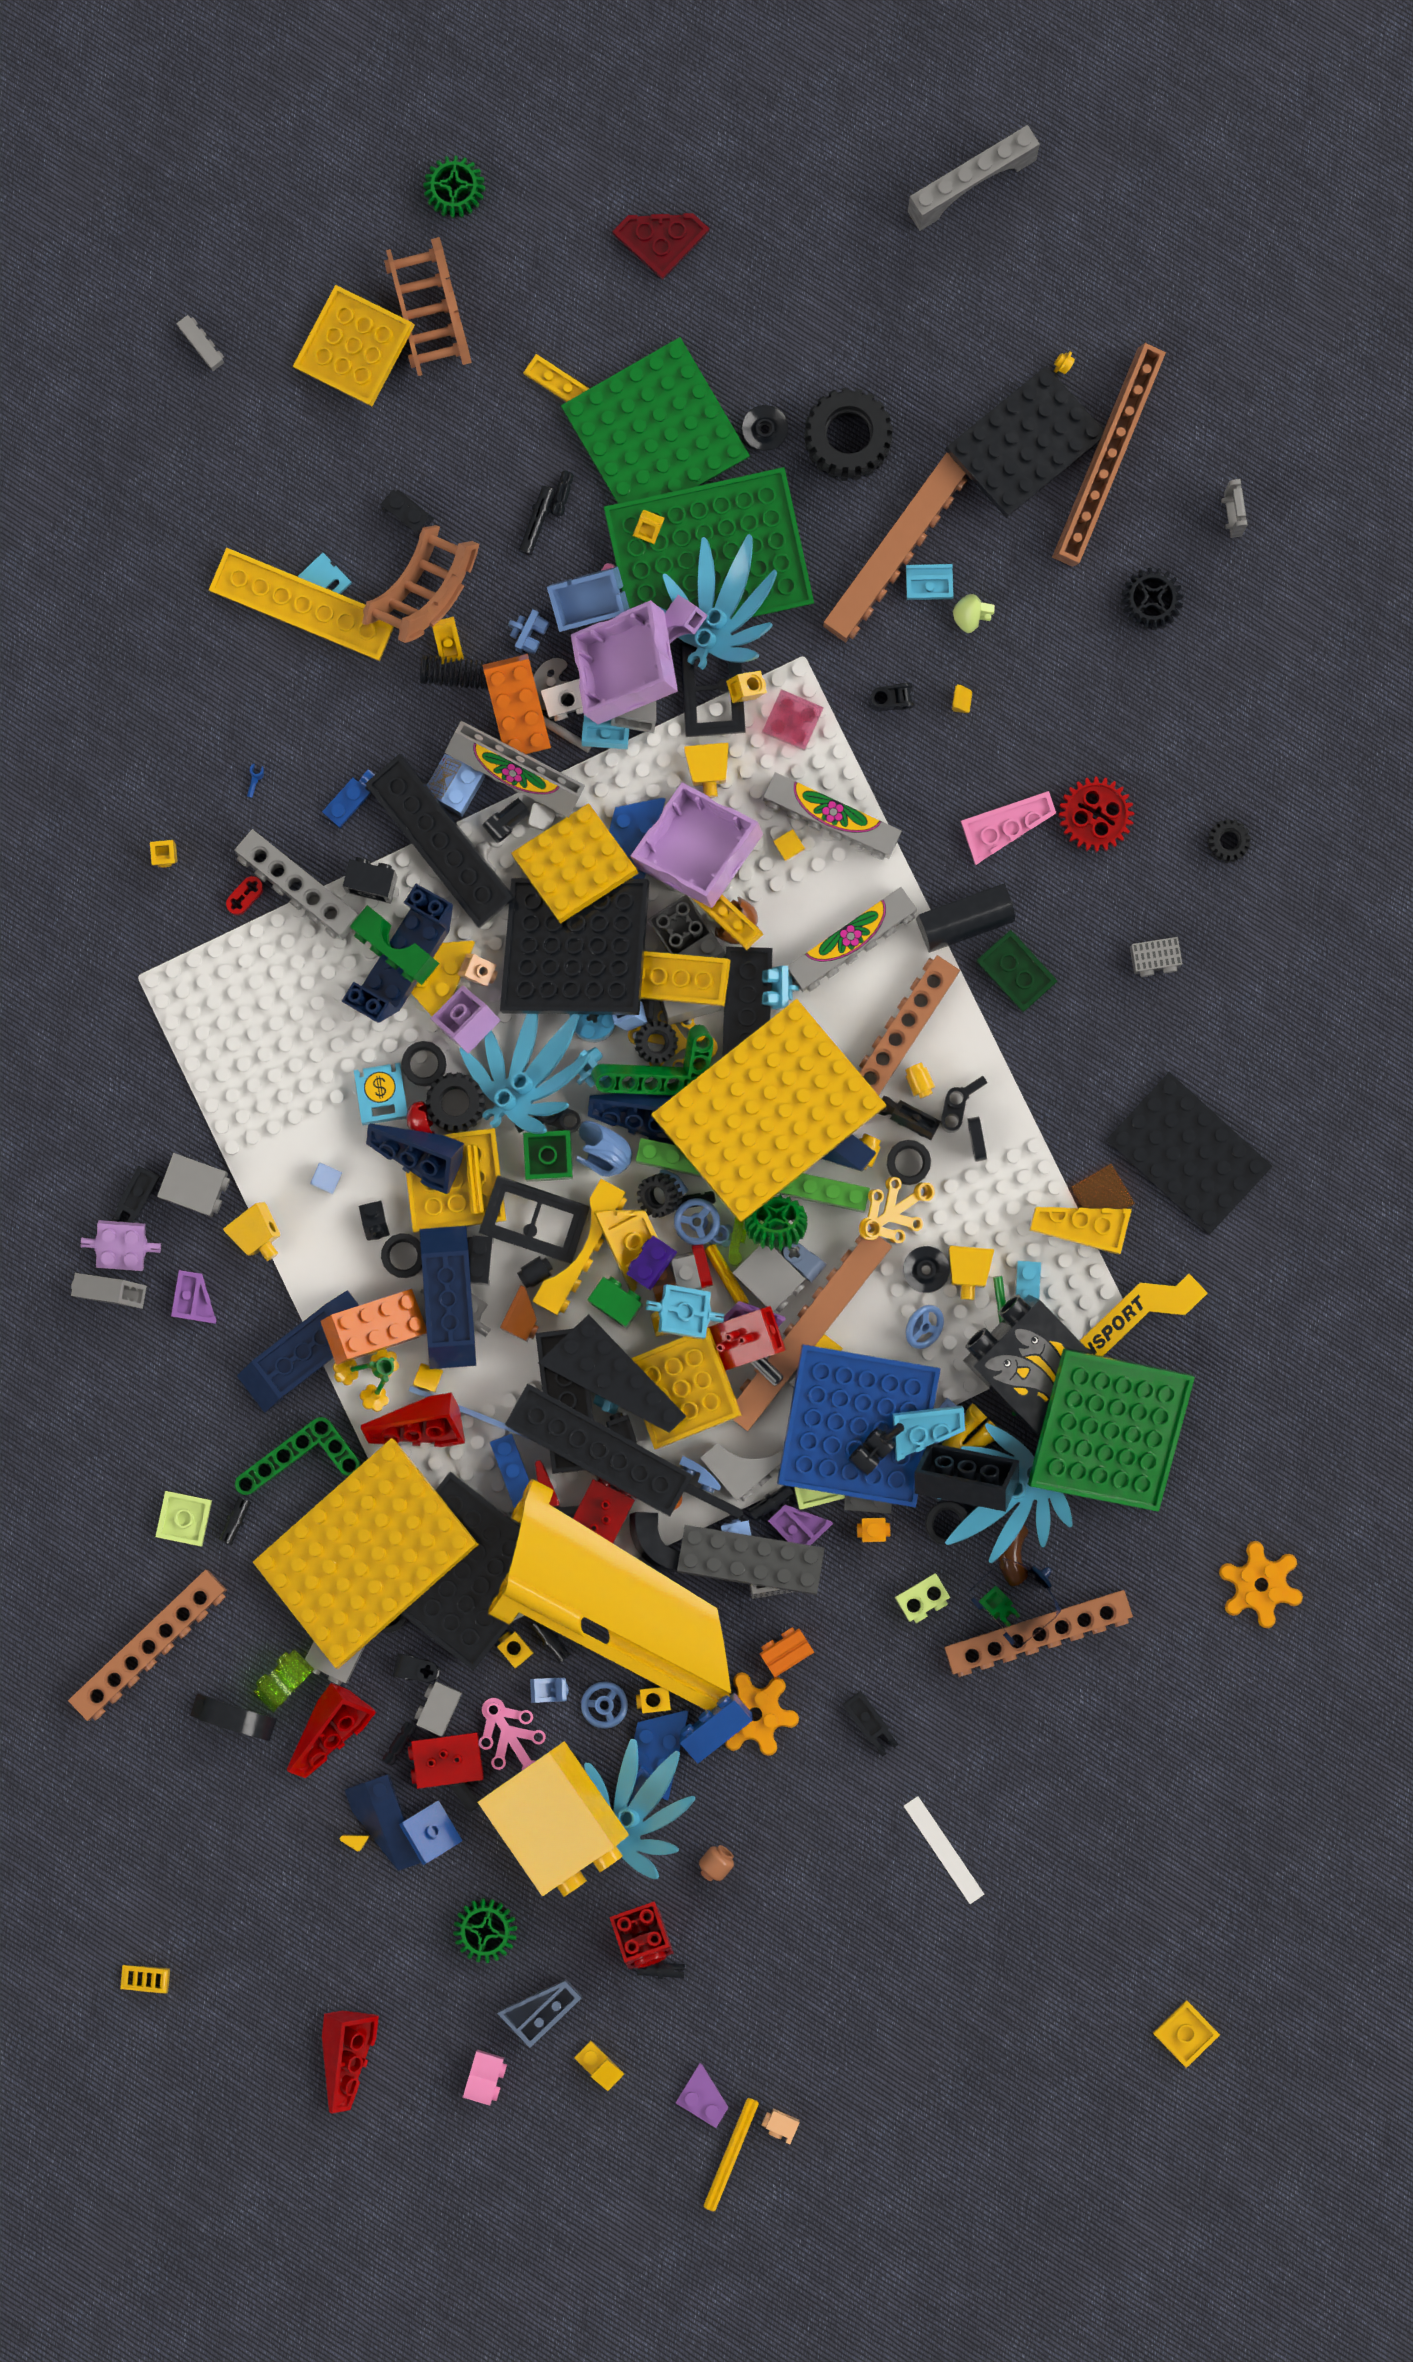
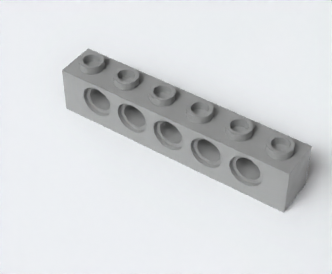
(255, 844)

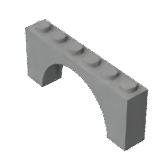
(1010, 153)
(739, 1473)

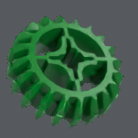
(445, 187)
(776, 1230)
(505, 1935)

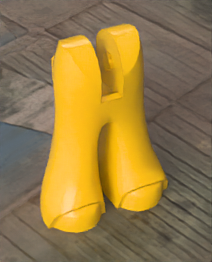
(973, 1418)

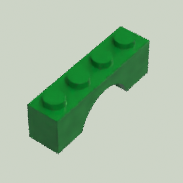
(412, 960)

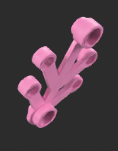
(508, 1733)

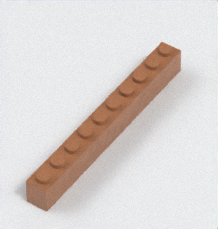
(1108, 454)
(896, 549)
(812, 1325)

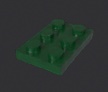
(1016, 971)

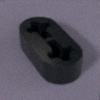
(977, 1139)

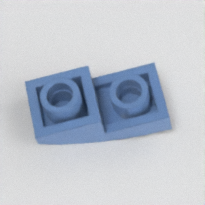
(708, 1482)

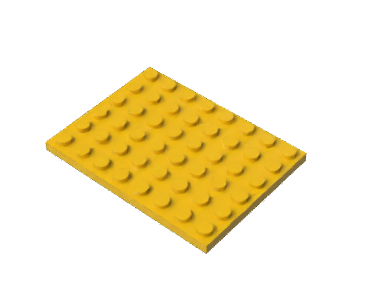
(768, 1110)
(365, 1553)

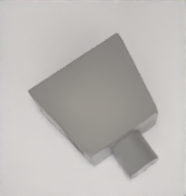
(638, 719)
(686, 1271)

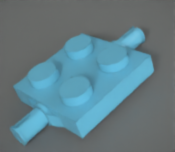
(684, 1311)

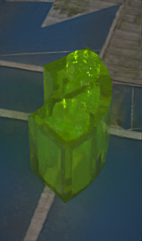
(283, 1680)

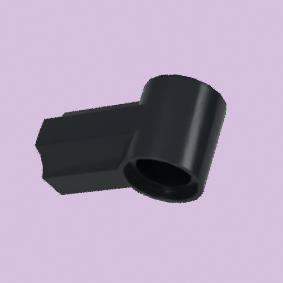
(502, 824)

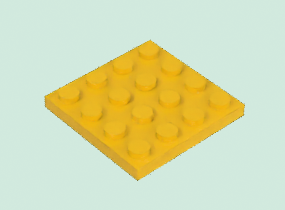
(353, 345)
(574, 863)
(436, 1209)
(694, 1381)

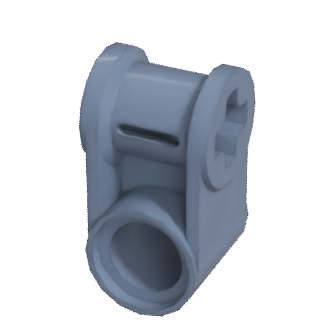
(806, 1263)

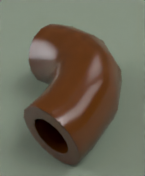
(1013, 1572)

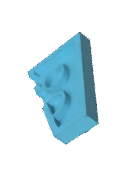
(926, 1428)

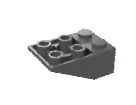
(685, 931)

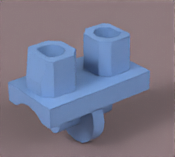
(525, 642)

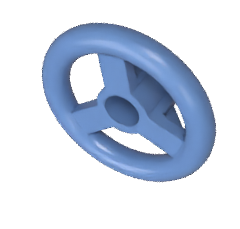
(708, 1208)
(919, 1324)
(611, 1721)

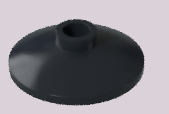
(765, 416)
(928, 1257)

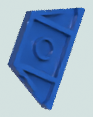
(632, 823)
(658, 1740)

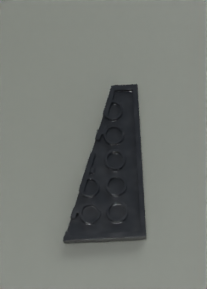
(603, 1367)

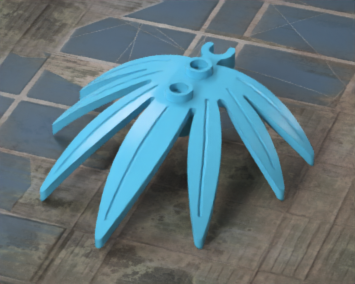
(717, 629)
(520, 1090)
(985, 1517)
(641, 1805)

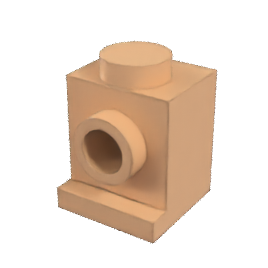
(470, 970)
(780, 2125)

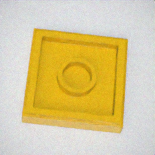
(1186, 2033)

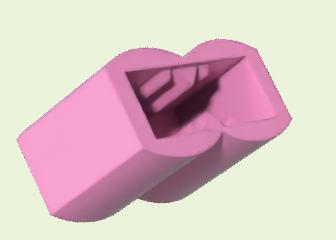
(484, 2077)

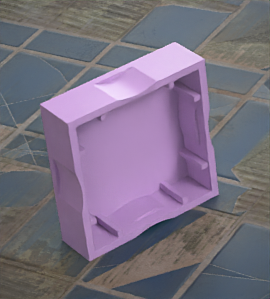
(624, 662)
(696, 845)

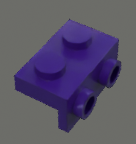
(651, 1262)

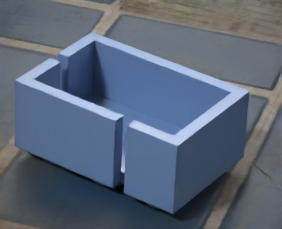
(588, 599)

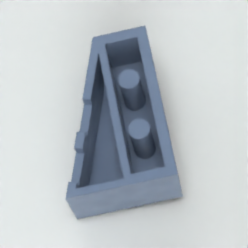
(539, 2012)

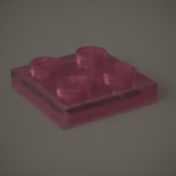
(792, 720)

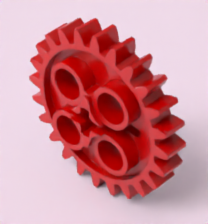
(1106, 796)

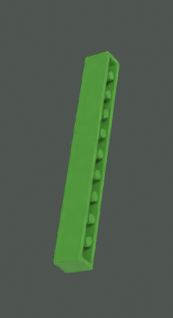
(804, 1187)

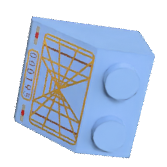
(455, 784)

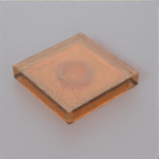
(1103, 1190)

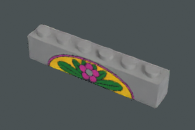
(514, 769)
(832, 816)
(852, 939)

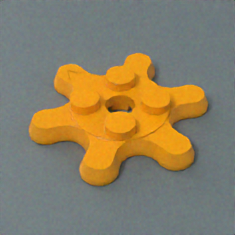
(1244, 1580)
(772, 1714)

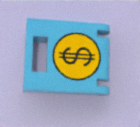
(379, 1089)

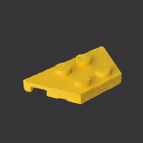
(444, 979)
(625, 1235)

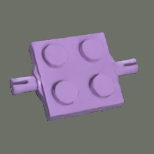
(120, 1245)

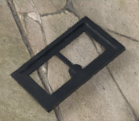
(695, 729)
(526, 1239)

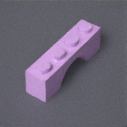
(683, 618)

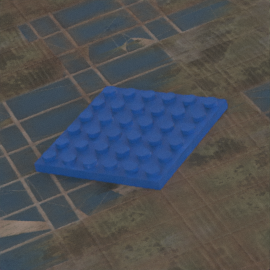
(835, 1408)

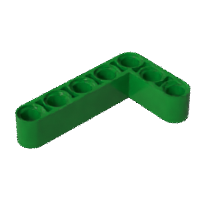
(660, 1074)
(297, 1453)

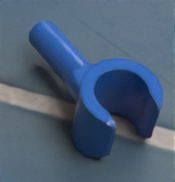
(255, 777)

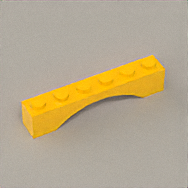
(556, 1290)

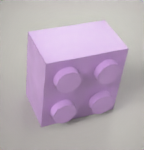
(465, 1019)

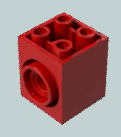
(642, 1936)

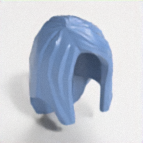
(606, 1150)

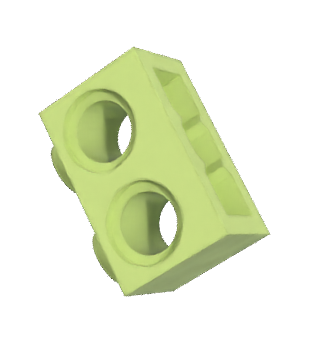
(919, 1592)

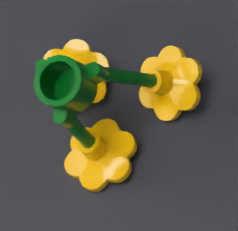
(382, 1367)

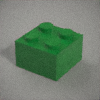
(548, 1156)
(615, 1302)

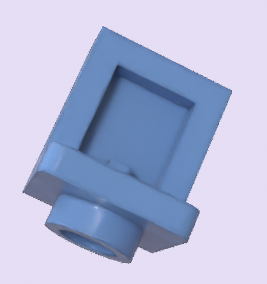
(548, 1690)

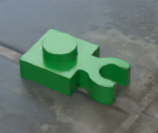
(998, 1605)

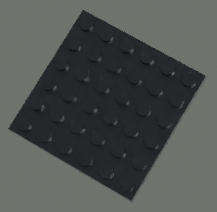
(578, 965)
(458, 1603)

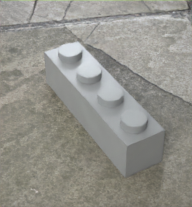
(198, 340)

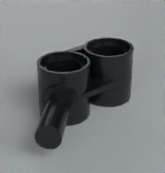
(951, 1109)
(558, 1121)
(876, 1445)

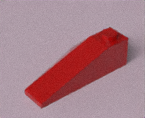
(425, 1421)
(332, 1722)
(345, 2048)

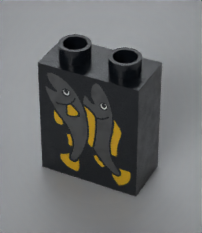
(1022, 1357)

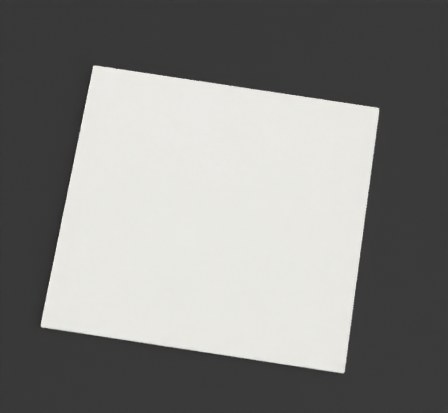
(275, 1078)

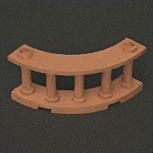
(447, 305)
(439, 602)

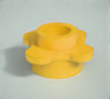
(1064, 362)

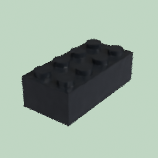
(967, 1477)

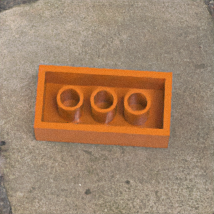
(516, 704)
(374, 1326)

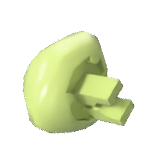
(970, 611)

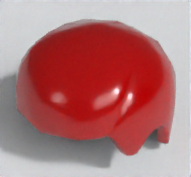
(418, 1118)

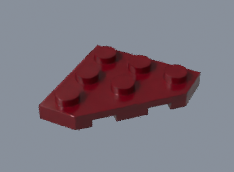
(661, 238)

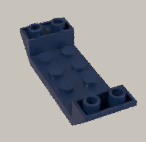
(385, 987)
(447, 1297)
(292, 1357)

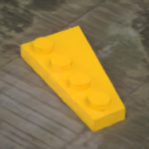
(1089, 1227)

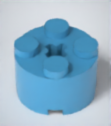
(593, 1031)

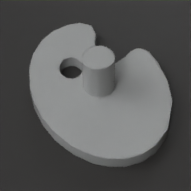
(544, 682)

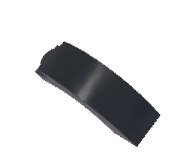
(648, 1541)
(233, 1717)

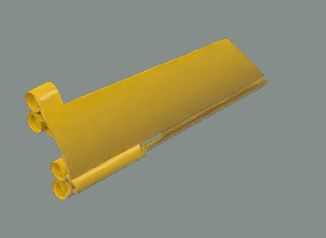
(652, 1622)

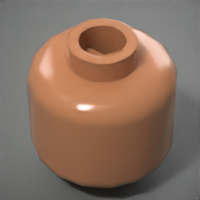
(716, 1863)

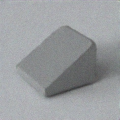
(541, 817)

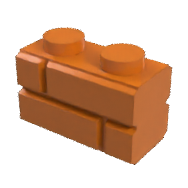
(786, 1652)

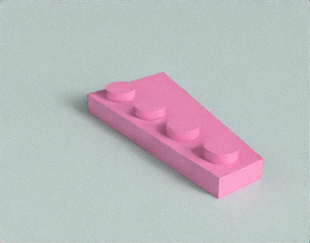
(999, 827)

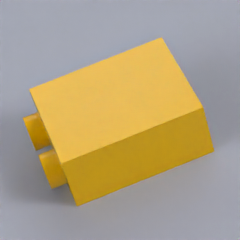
(555, 1821)

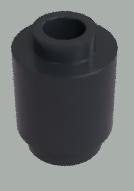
(535, 1272)

